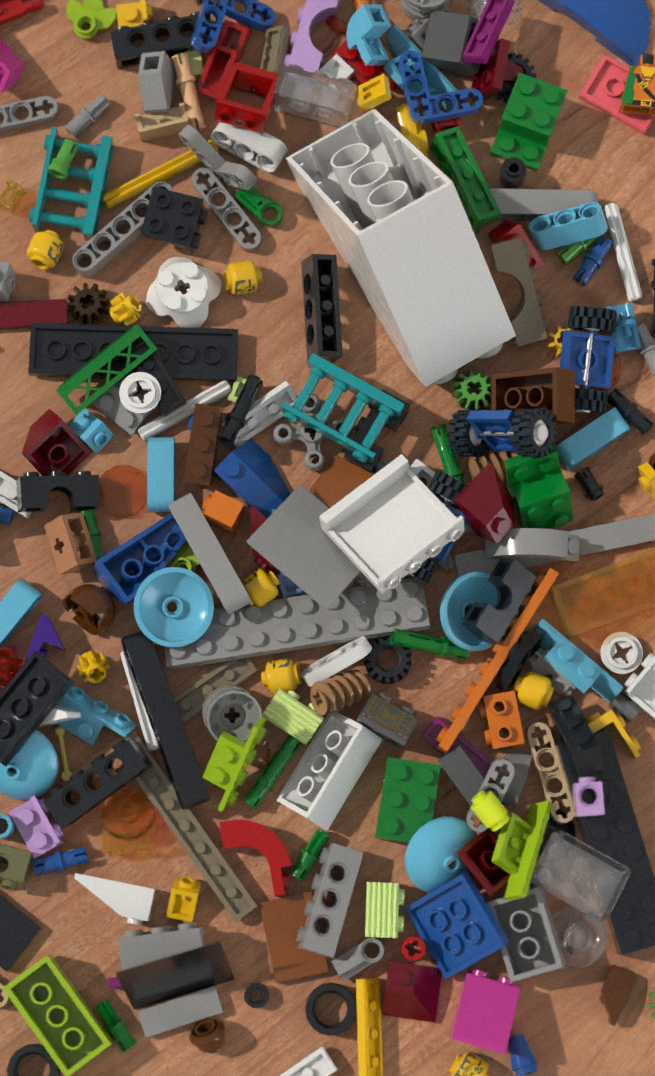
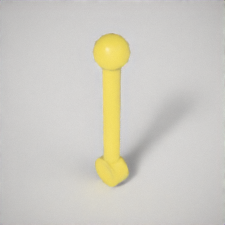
(59, 731)

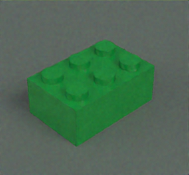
(406, 799)

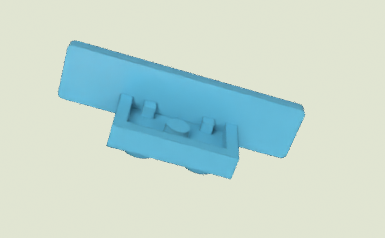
(437, 82)
(576, 665)
(94, 716)

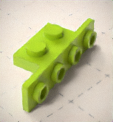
(229, 762)
(519, 848)

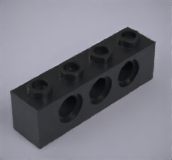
(149, 31)
(322, 307)
(134, 764)

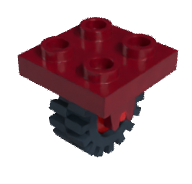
(501, 72)

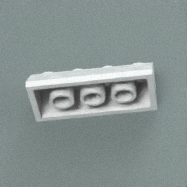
(329, 769)

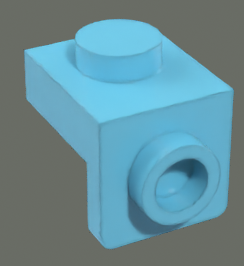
(91, 430)

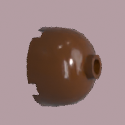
(92, 607)

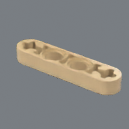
(553, 772)

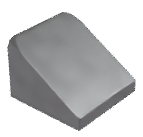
(624, 707)

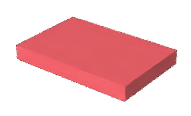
(605, 93)

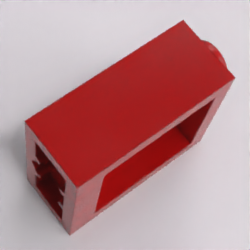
(250, 80)

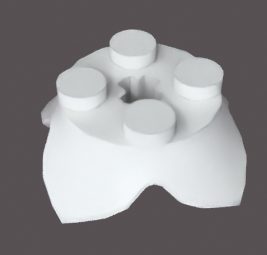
(186, 309)

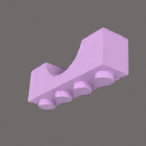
(303, 51)

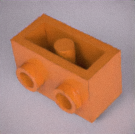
(502, 720)

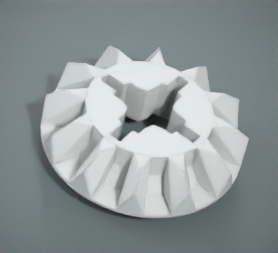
(129, 387)
(623, 640)

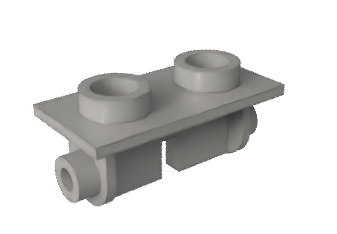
(540, 666)

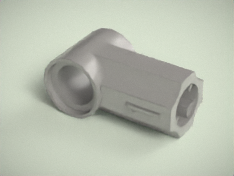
(356, 959)

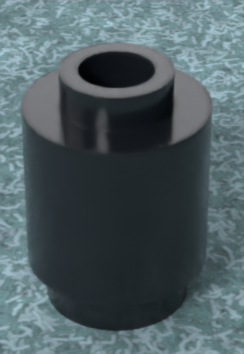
(512, 180)

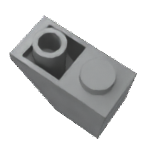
(156, 81)

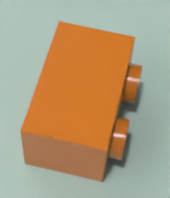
(223, 512)

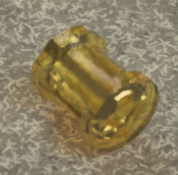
(11, 196)

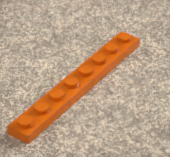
(489, 669)

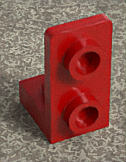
(510, 229)

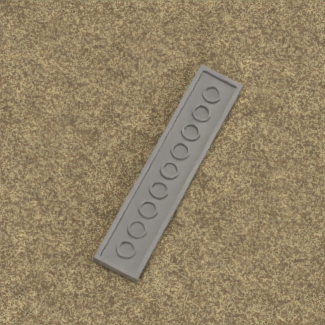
(305, 624)

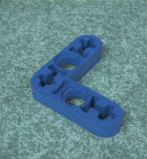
(227, 8)
(431, 103)

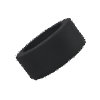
(310, 1009)
(12, 1068)

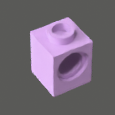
(582, 809)

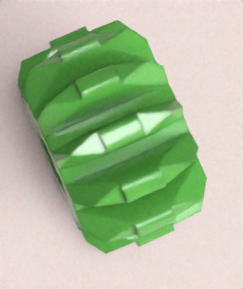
(472, 381)

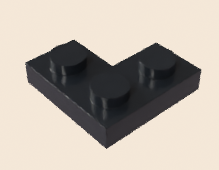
(518, 656)

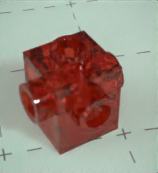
(8, 664)

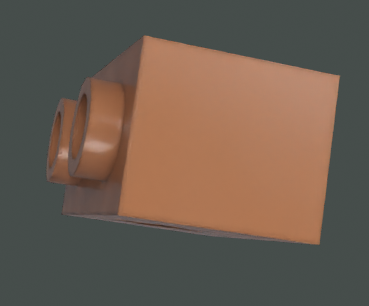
(70, 543)

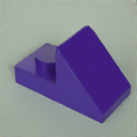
(44, 635)

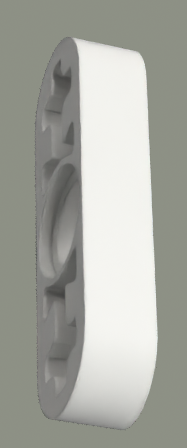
(336, 661)

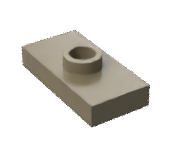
(275, 48)

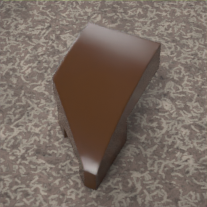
(616, 991)

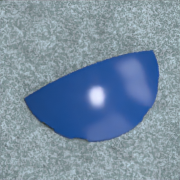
(617, 24)

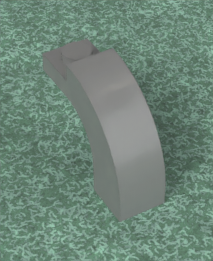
(535, 544)

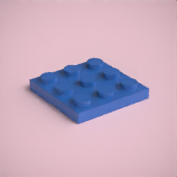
(456, 925)

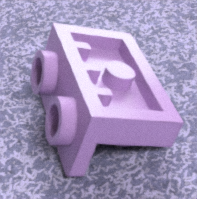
(36, 826)

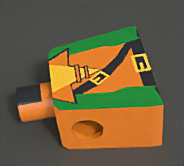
(639, 88)

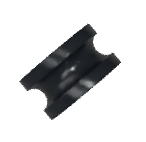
(265, 994)

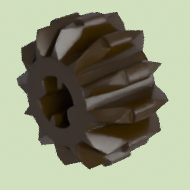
(84, 297)

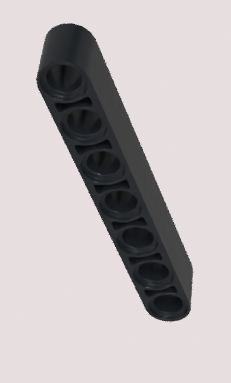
(165, 720)

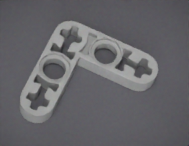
(229, 173)

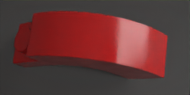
(251, 834)

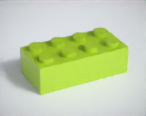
(58, 1015)

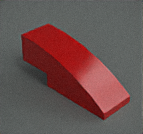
(228, 49)

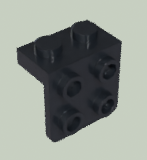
(174, 219)

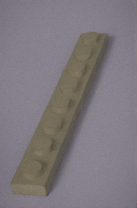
(194, 839)

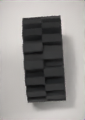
(380, 674)

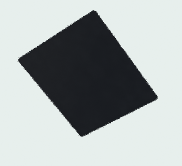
(175, 975)

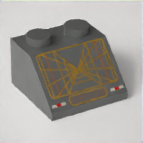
(388, 720)

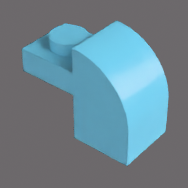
(365, 32)

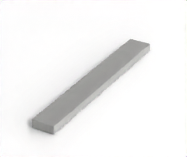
(592, 541)

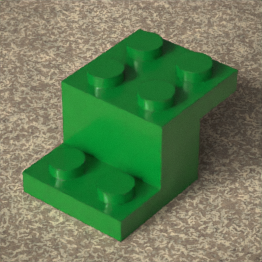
(528, 121)
(539, 490)

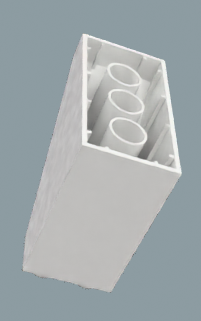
(405, 245)

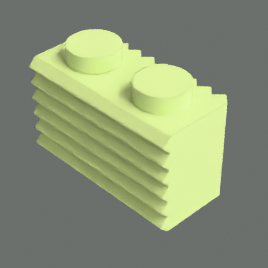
(293, 716)
(383, 910)

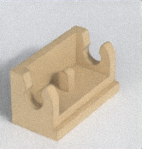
(162, 123)

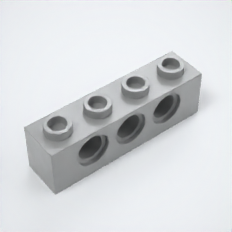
(348, 862)

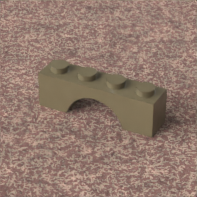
(527, 321)

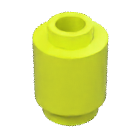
(489, 810)

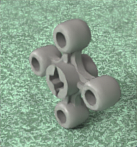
(301, 434)

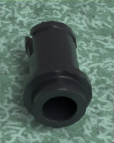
(589, 485)

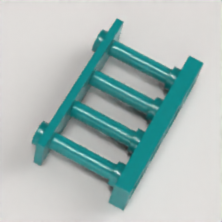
(92, 200)
(365, 395)

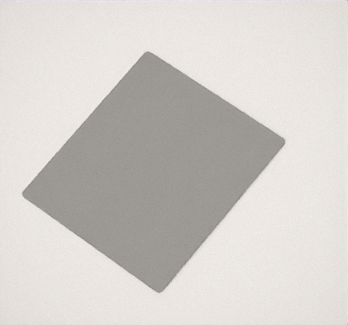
(302, 550)

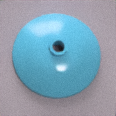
(463, 593)
(192, 611)
(35, 767)
(433, 849)

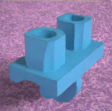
(625, 329)

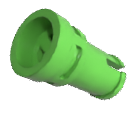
(61, 164)

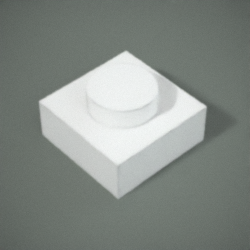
(337, 68)

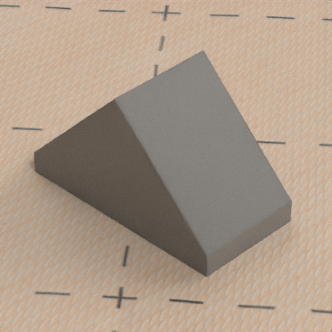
(521, 765)

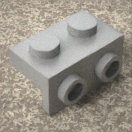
(112, 406)

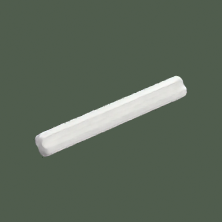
(622, 252)
(163, 423)
(149, 736)

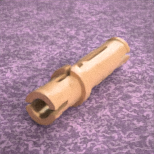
(188, 91)

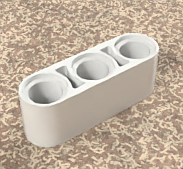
(256, 148)

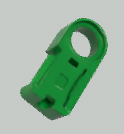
(257, 204)

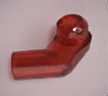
(337, 25)

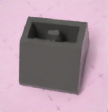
(447, 41)

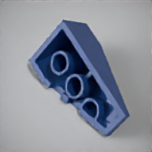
(253, 478)
(139, 557)

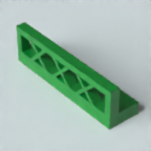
(462, 169)
(99, 361)

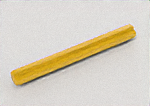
(151, 177)

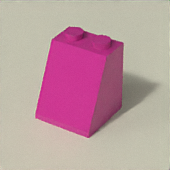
(485, 1011)

